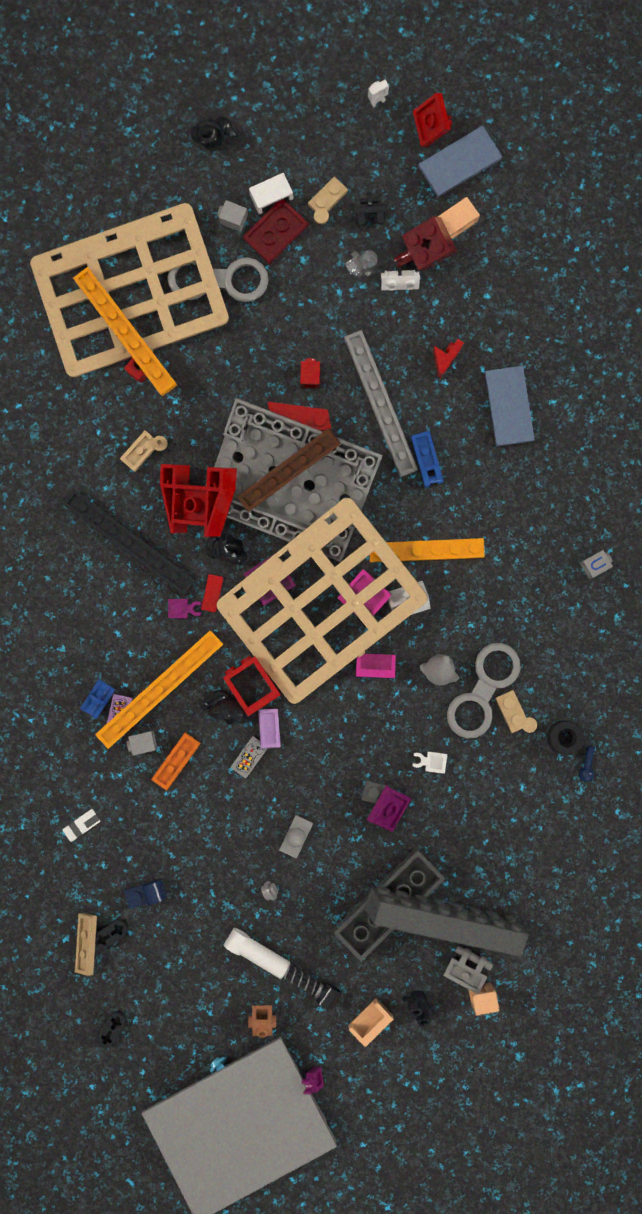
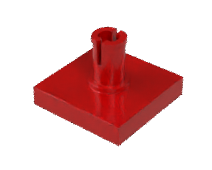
(432, 120)

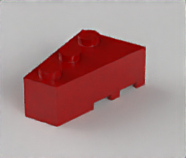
(308, 416)

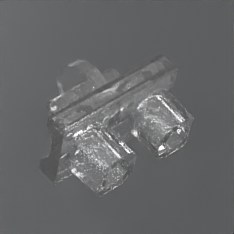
(361, 263)

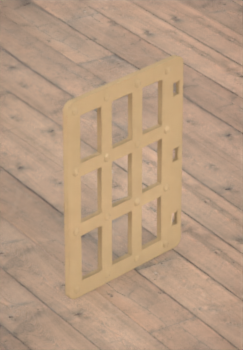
(129, 236)
(274, 570)

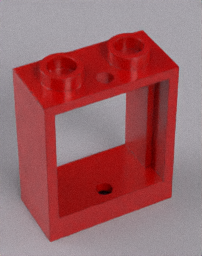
(248, 661)

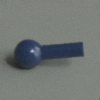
(586, 773)

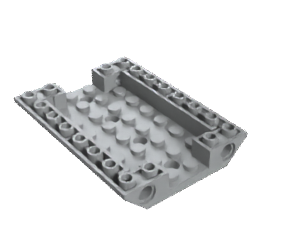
(269, 440)

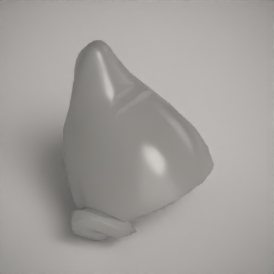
(440, 670)

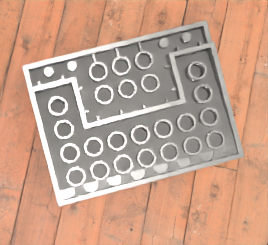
(239, 1129)

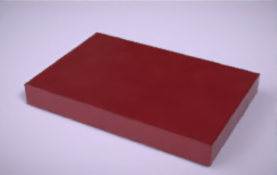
(275, 231)

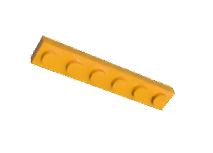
(435, 550)

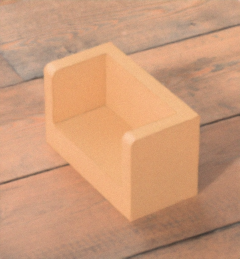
(460, 217)
(485, 1001)
(370, 1022)

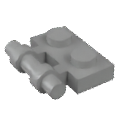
(466, 975)

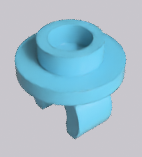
(217, 1064)

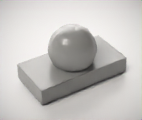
(296, 836)

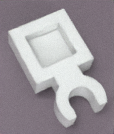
(377, 92)
(434, 762)

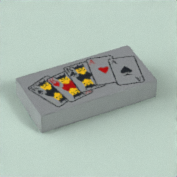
(248, 757)

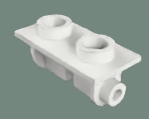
(408, 280)

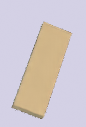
(85, 944)

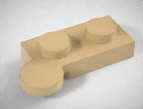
(326, 199)
(142, 449)
(514, 714)

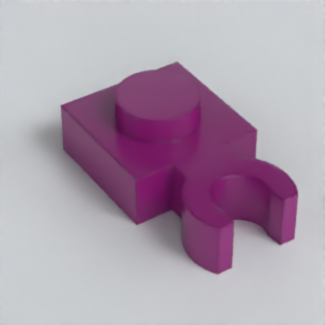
(179, 608)
(313, 1080)

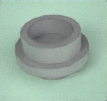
(269, 891)

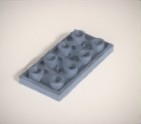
(460, 161)
(509, 406)

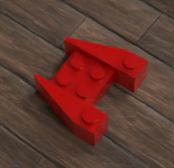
(196, 503)

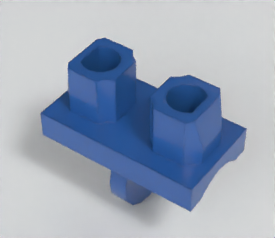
(97, 698)

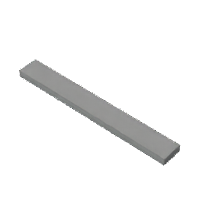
(380, 403)

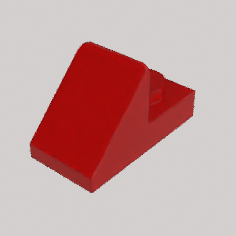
(444, 360)

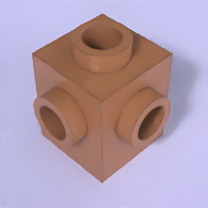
(262, 1021)

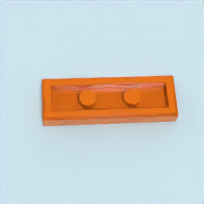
(176, 761)

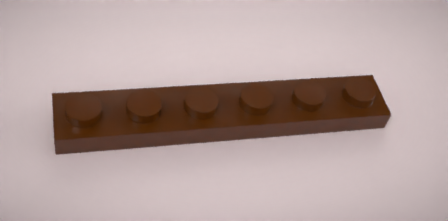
(289, 469)

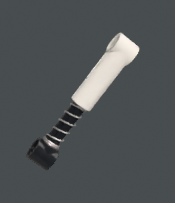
(241, 944)

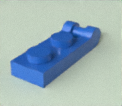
(426, 458)

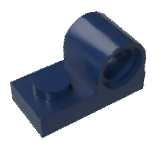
(146, 893)

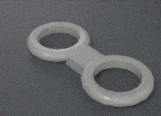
(224, 279)
(483, 690)

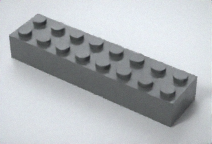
(445, 921)

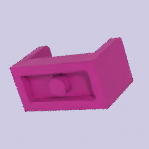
(375, 665)

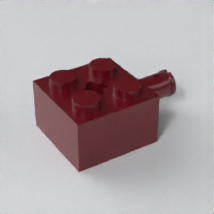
(417, 244)

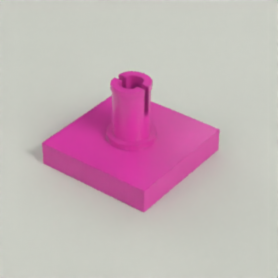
(361, 581)

